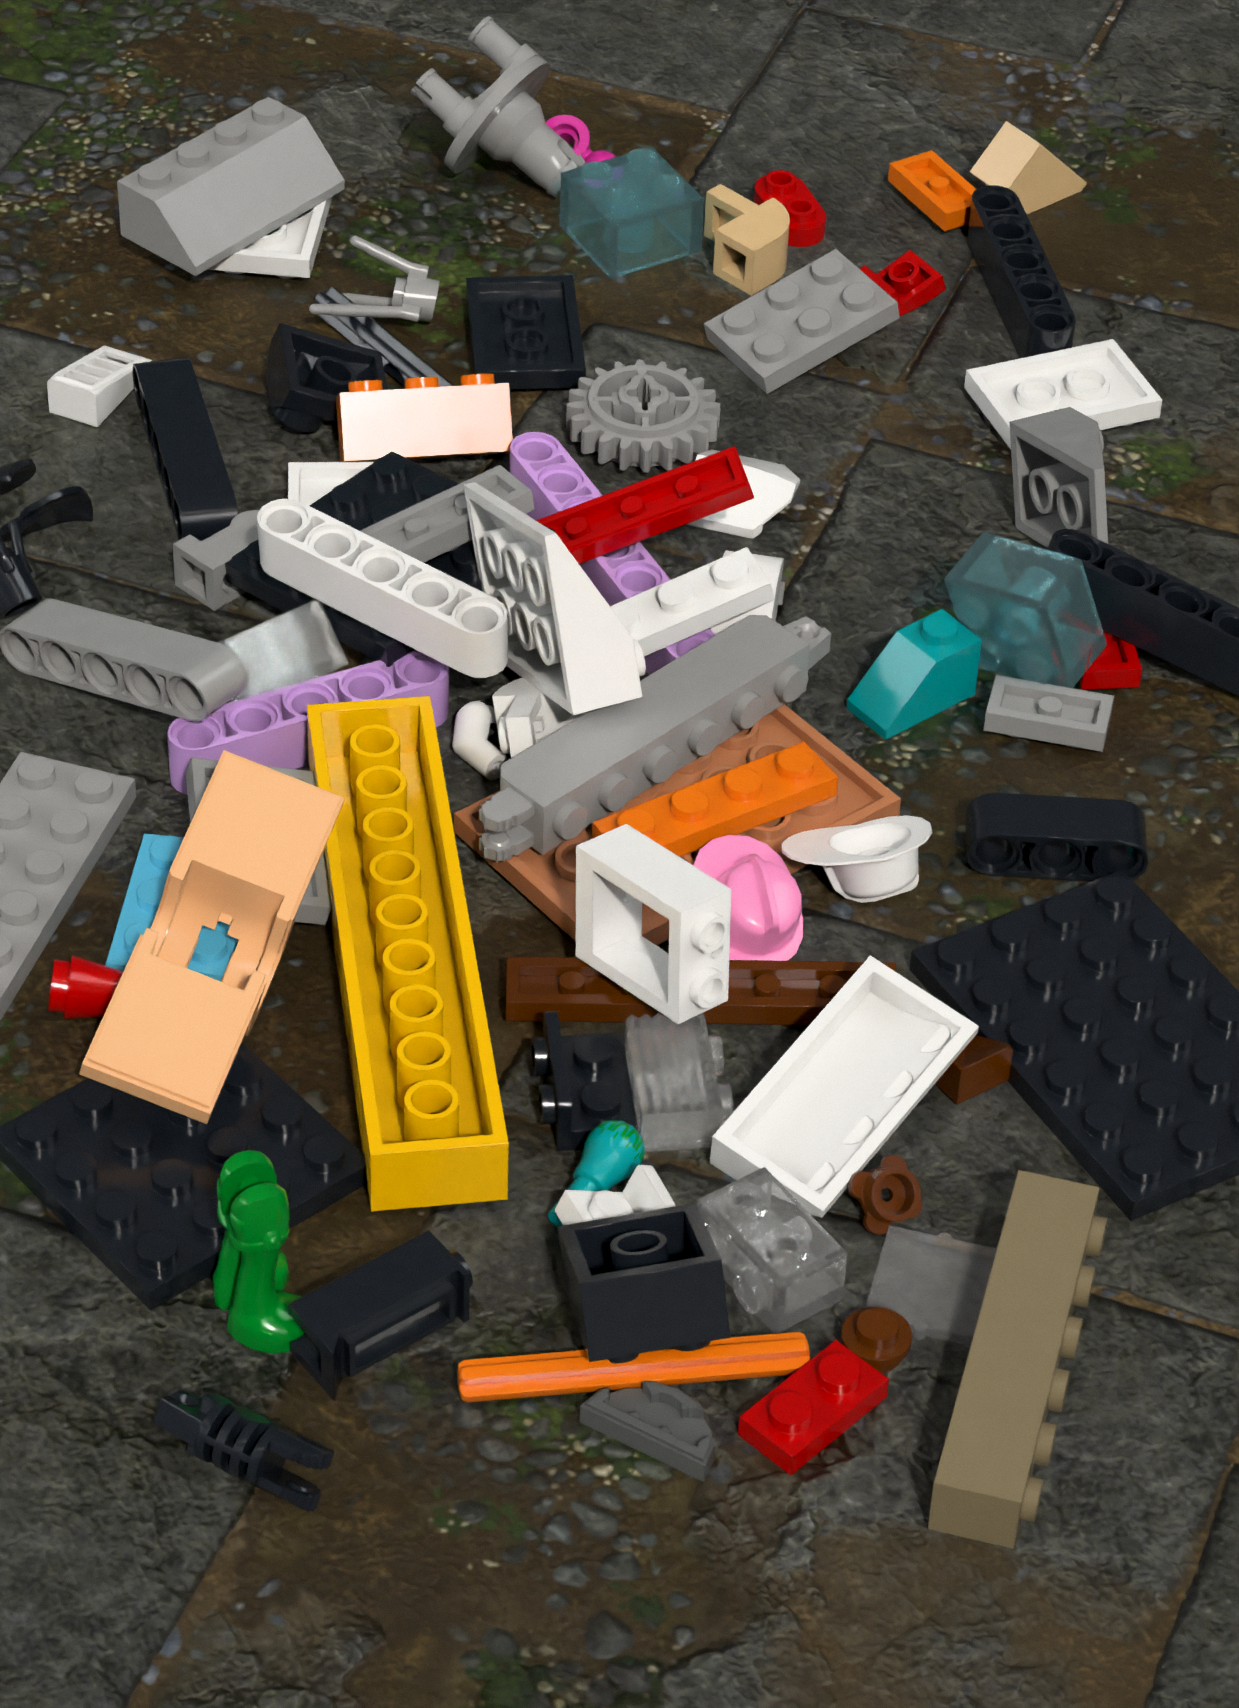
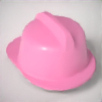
(764, 897)

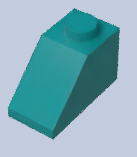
(918, 675)

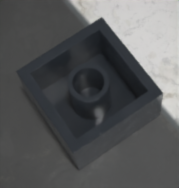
(644, 1283)

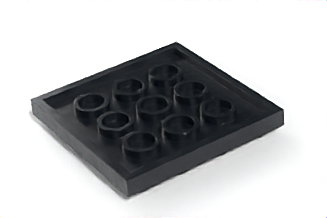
(361, 501)
(145, 1178)

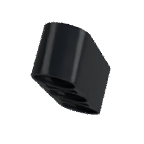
(1055, 837)

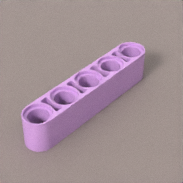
(274, 724)

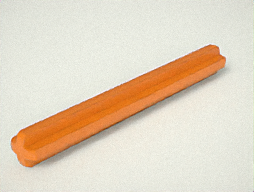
(573, 1373)

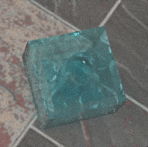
(631, 212)
(1027, 610)

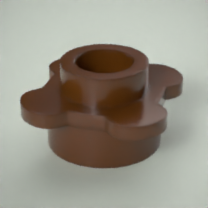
(904, 1192)

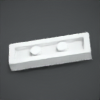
(695, 601)

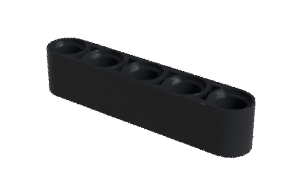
(1018, 273)
(184, 447)
(1158, 610)

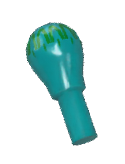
(607, 1159)

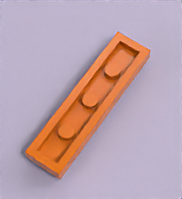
(730, 801)

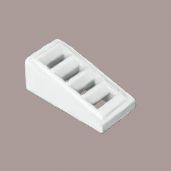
(92, 385)

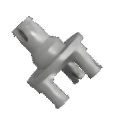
(503, 118)

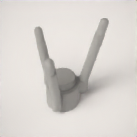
(411, 300)

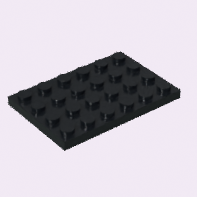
(1112, 1034)

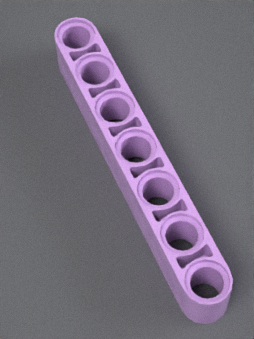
(618, 575)

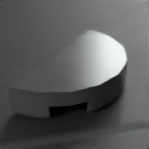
(655, 1422)

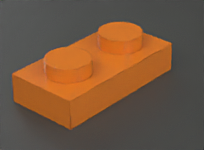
(933, 188)

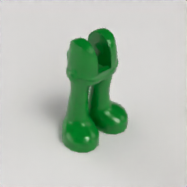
(250, 1261)

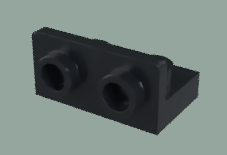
(584, 1082)

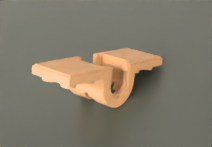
(240, 864)

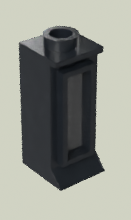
(379, 1309)

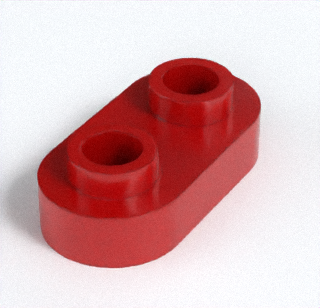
(805, 212)

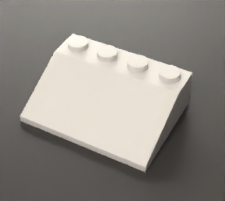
(558, 622)

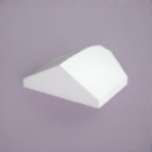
(772, 491)

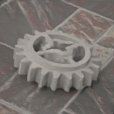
(642, 415)

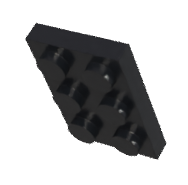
(526, 331)

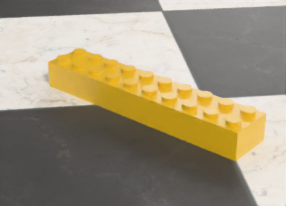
(407, 960)

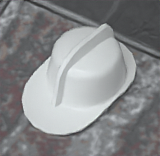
(867, 858)

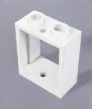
(612, 882)

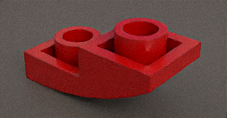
(908, 281)

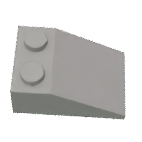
(1058, 475)

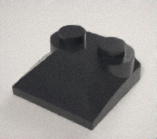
(310, 371)

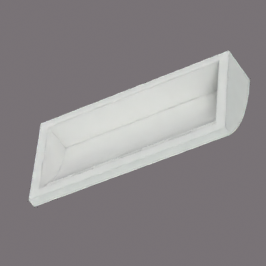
(843, 1086)

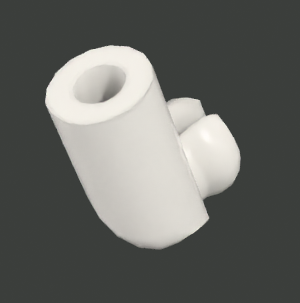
(472, 742)

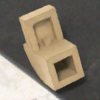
(747, 238)

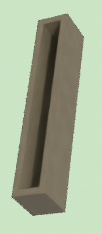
(1015, 1361)

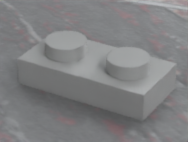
(1049, 713)

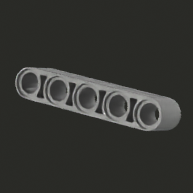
(124, 659)

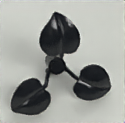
(72, 503)

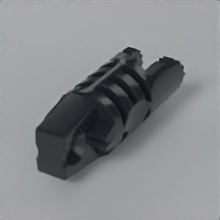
(245, 1444)

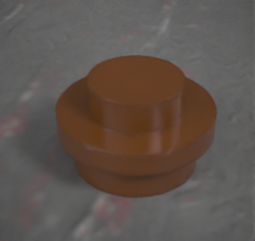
(877, 1337)

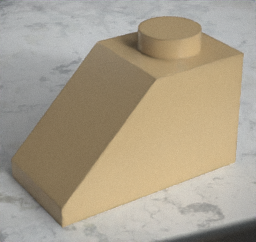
(1027, 169)

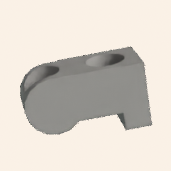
(201, 564)

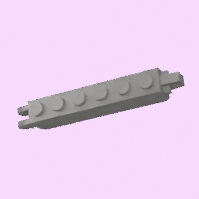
(635, 744)

